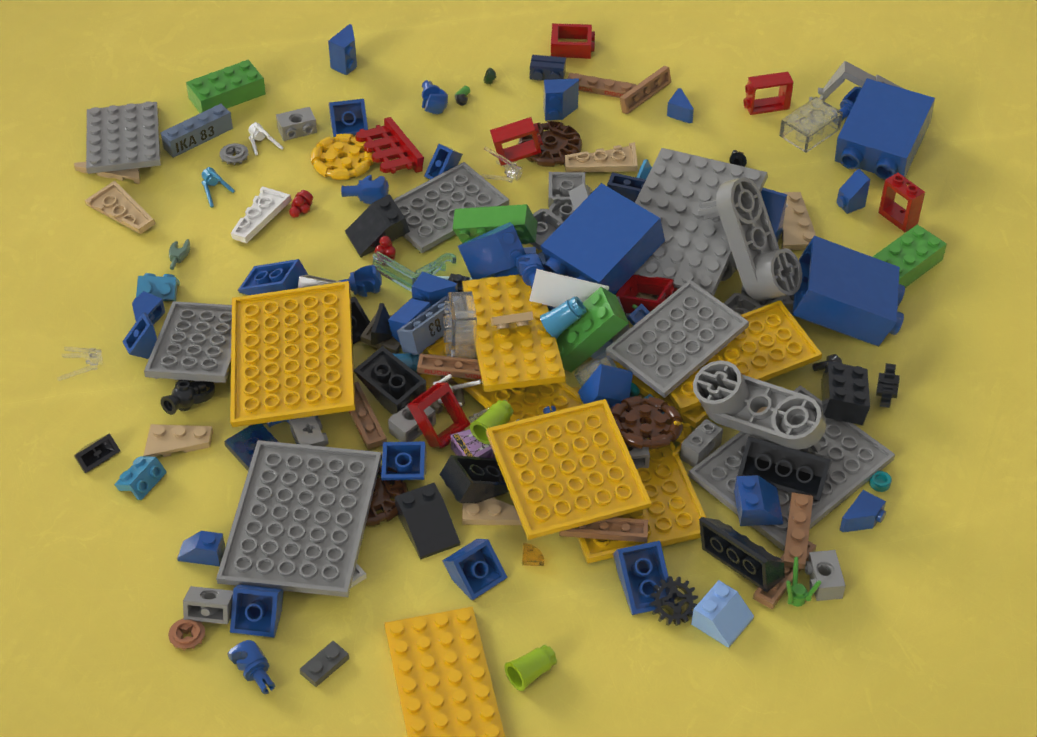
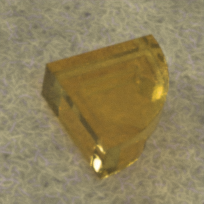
(532, 555)

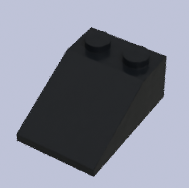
(378, 220)
(390, 380)
(473, 478)
(426, 520)

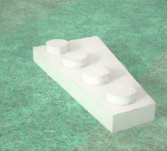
(262, 211)

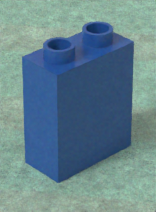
(884, 129)
(603, 240)
(849, 292)

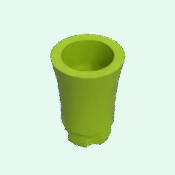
(496, 415)
(530, 666)

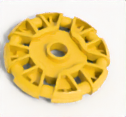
(330, 150)

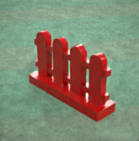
(399, 147)

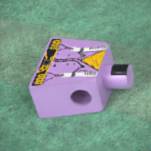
(466, 444)

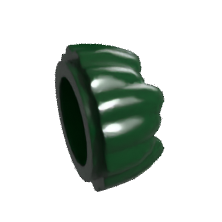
(490, 75)

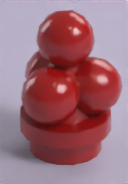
(301, 203)
(386, 247)

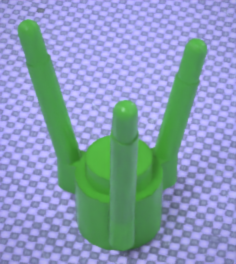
(797, 592)

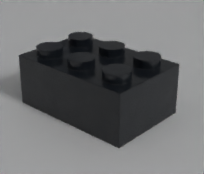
(845, 393)

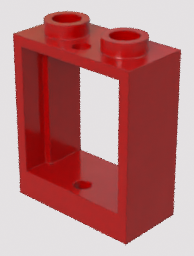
(572, 49)
(770, 104)
(514, 131)
(894, 212)
(649, 285)
(417, 407)

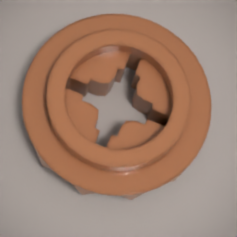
(185, 626)

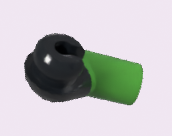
(460, 95)

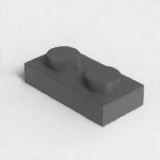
(324, 663)

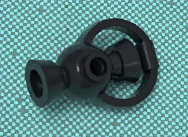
(186, 394)

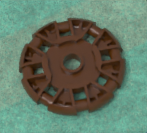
(565, 142)
(656, 426)
(381, 499)

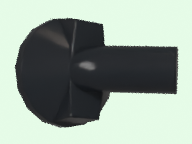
(738, 158)
(822, 365)

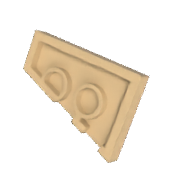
(174, 438)

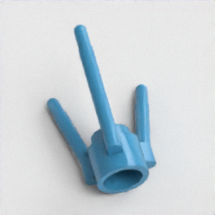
(212, 178)

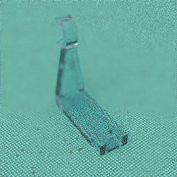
(403, 275)

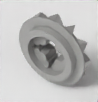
(227, 153)

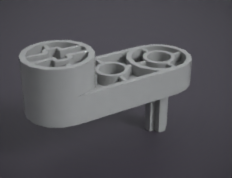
(760, 263)
(735, 399)

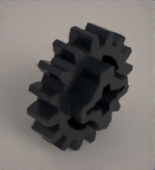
(887, 385)
(672, 590)

